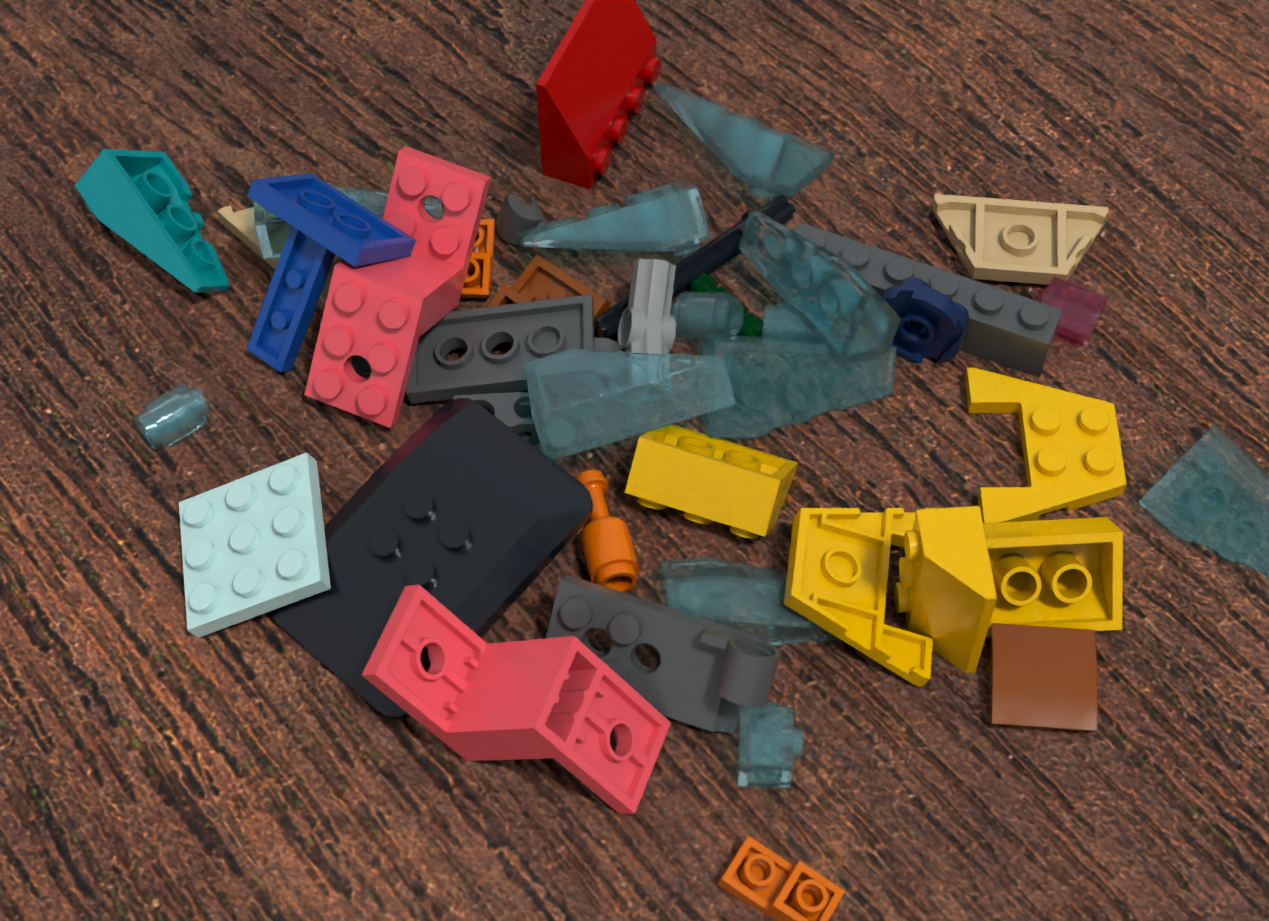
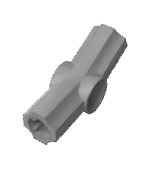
(647, 319)

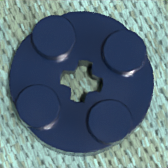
(941, 319)

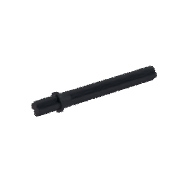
(703, 260)

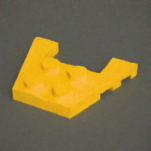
(1066, 444)
(841, 583)

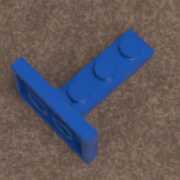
(321, 226)

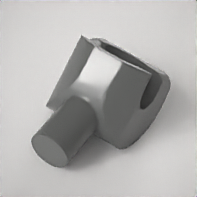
(517, 217)

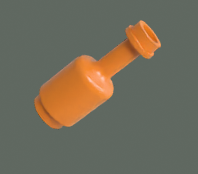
(607, 540)

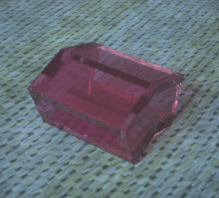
(1080, 309)

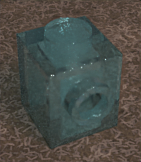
(767, 746)

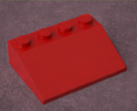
(593, 89)

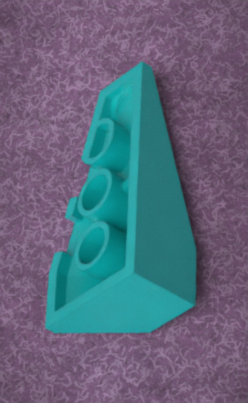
(148, 206)

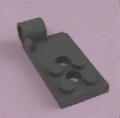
(532, 328)
(703, 665)

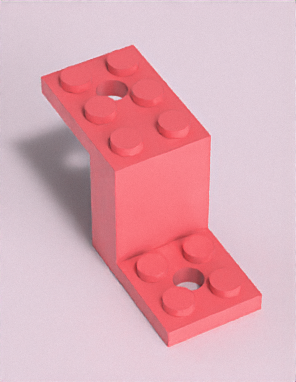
(389, 304)
(518, 699)

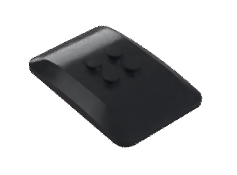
(453, 510)

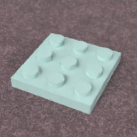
(253, 545)

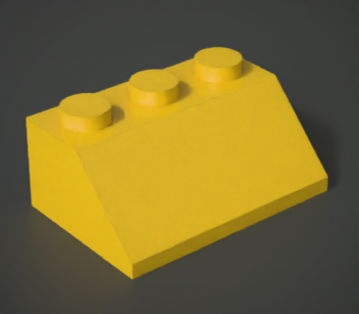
(710, 479)
(1057, 573)
(948, 583)

